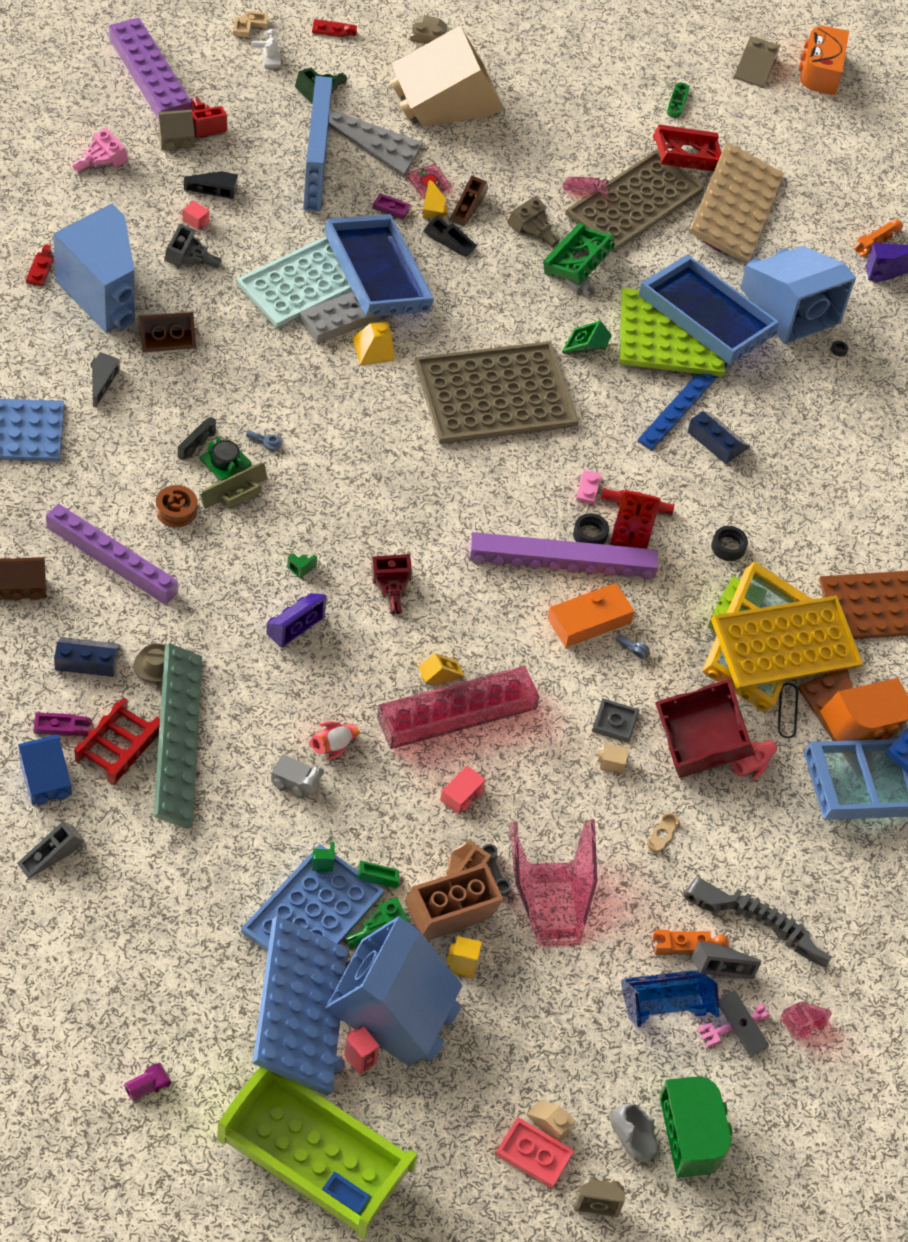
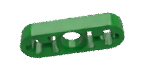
(676, 95)

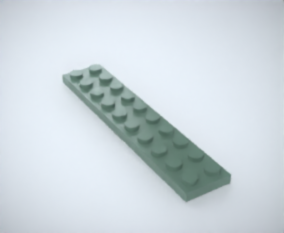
(178, 736)

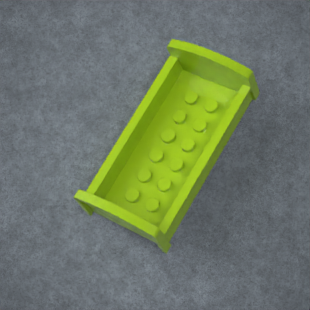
(308, 1139)

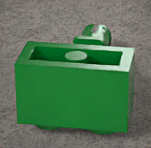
(387, 912)

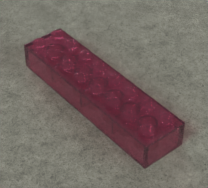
(457, 707)

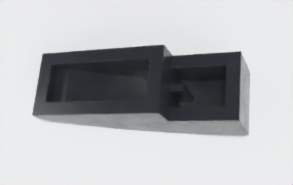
(449, 236)

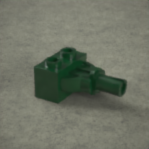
(306, 82)

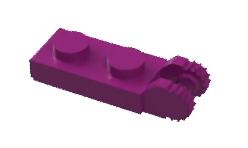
(61, 724)

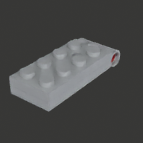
(335, 317)

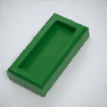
(378, 874)

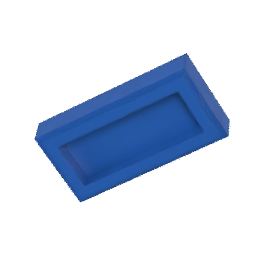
(347, 1193)

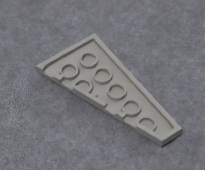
(385, 145)

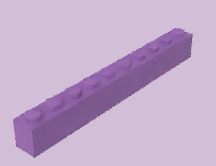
(563, 555)

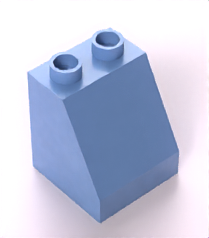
(98, 267)
(799, 290)
(398, 992)

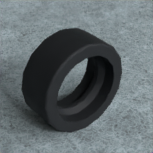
(591, 519)
(725, 553)

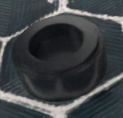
(839, 348)

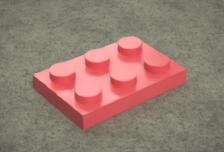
(534, 1152)

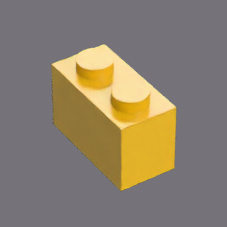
(464, 956)

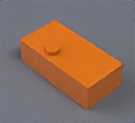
(590, 615)

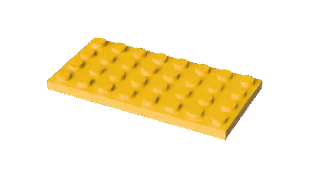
(786, 641)

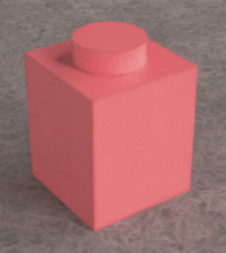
(196, 215)

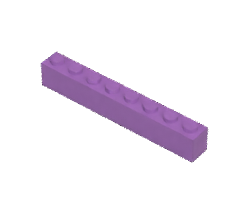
(112, 554)

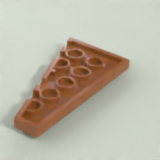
(821, 691)

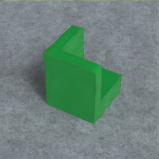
(301, 565)
(324, 859)

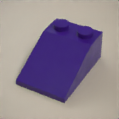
(887, 261)

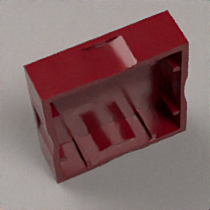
(704, 728)

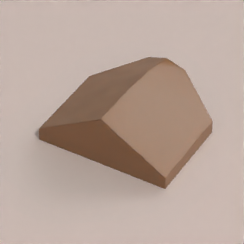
(466, 857)

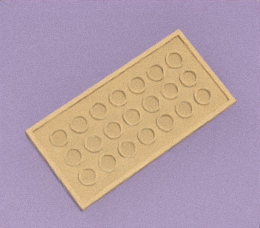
(736, 203)

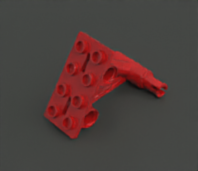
(635, 516)

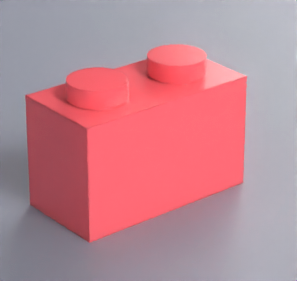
(463, 789)
(361, 1050)

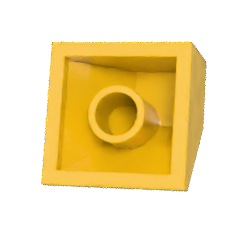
(374, 343)

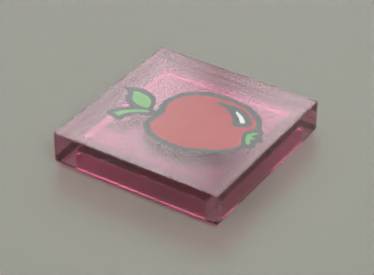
(420, 178)

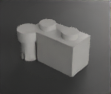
(296, 776)

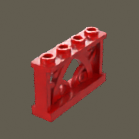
(698, 139)

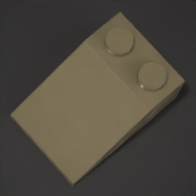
(757, 61)

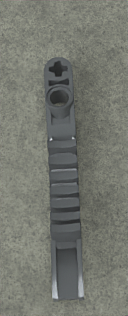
(714, 900)

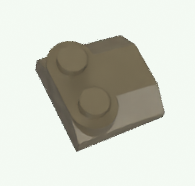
(427, 29)
(600, 1197)

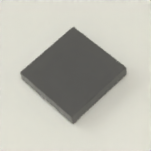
(615, 720)

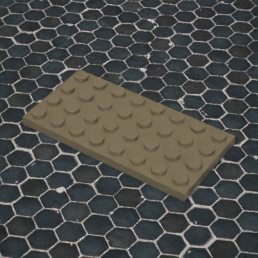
(636, 199)

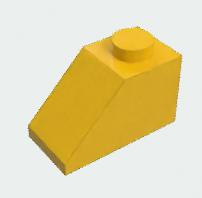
(434, 202)
(440, 669)

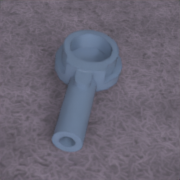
(271, 442)
(638, 649)

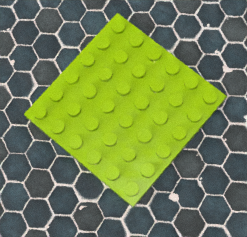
(658, 343)

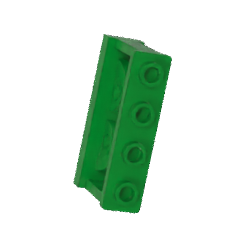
(558, 264)

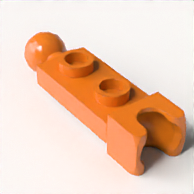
(878, 236)
(684, 941)

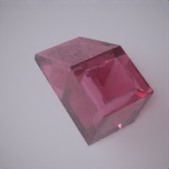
(803, 1018)

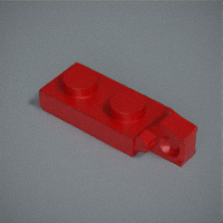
(333, 28)
(40, 267)

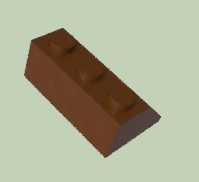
(167, 331)
(22, 578)

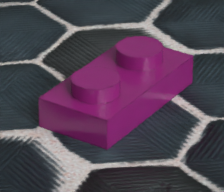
(391, 206)

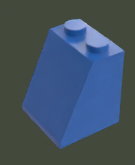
(44, 770)

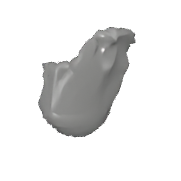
(635, 1131)

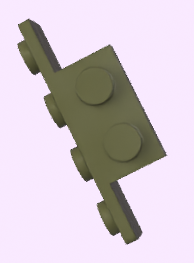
(235, 488)

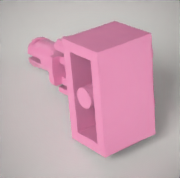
(103, 151)

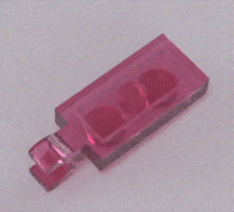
(586, 184)

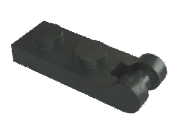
(197, 438)

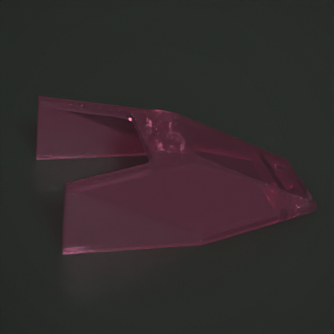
(557, 894)

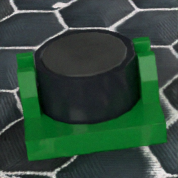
(225, 459)

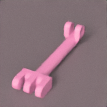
(714, 1033)

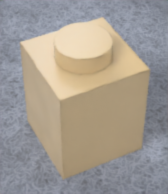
(613, 758)

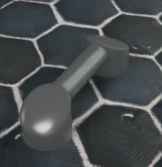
(503, 884)

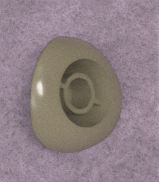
(150, 662)

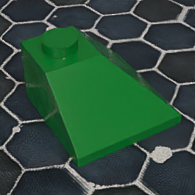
(588, 338)

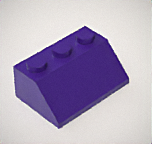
(297, 618)

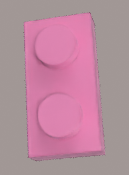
(588, 487)

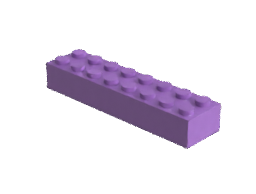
(148, 67)

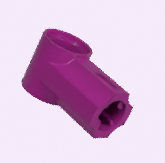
(152, 1080)

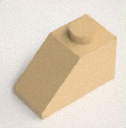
(552, 1119)

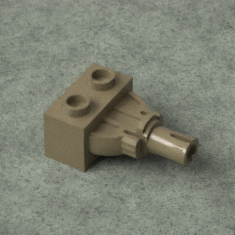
(533, 219)

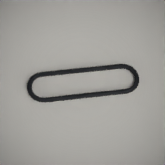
(796, 709)

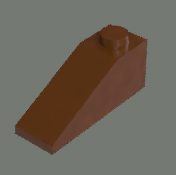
(469, 200)

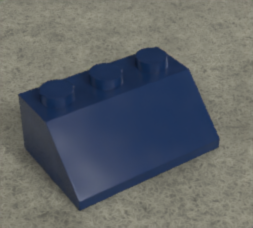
(716, 437)
(86, 656)

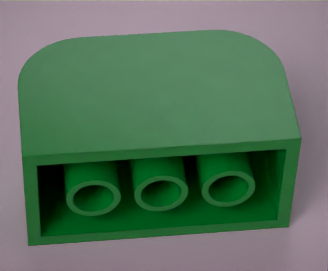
(695, 1125)

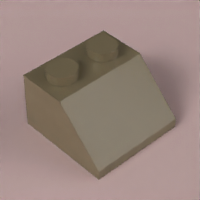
(176, 129)

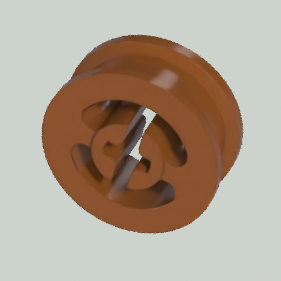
(177, 514)

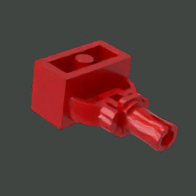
(207, 119)

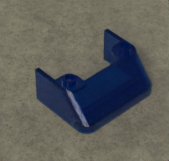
(668, 994)

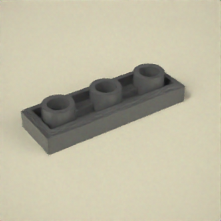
(749, 1034)

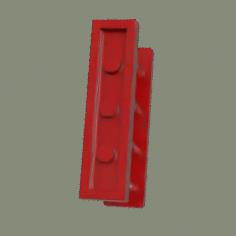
(127, 756)

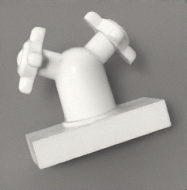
(270, 49)

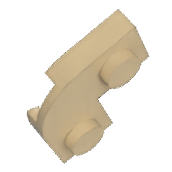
(251, 19)

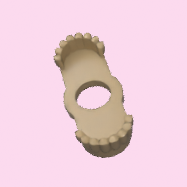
(668, 823)

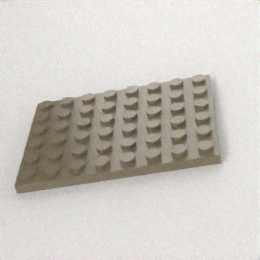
(495, 392)

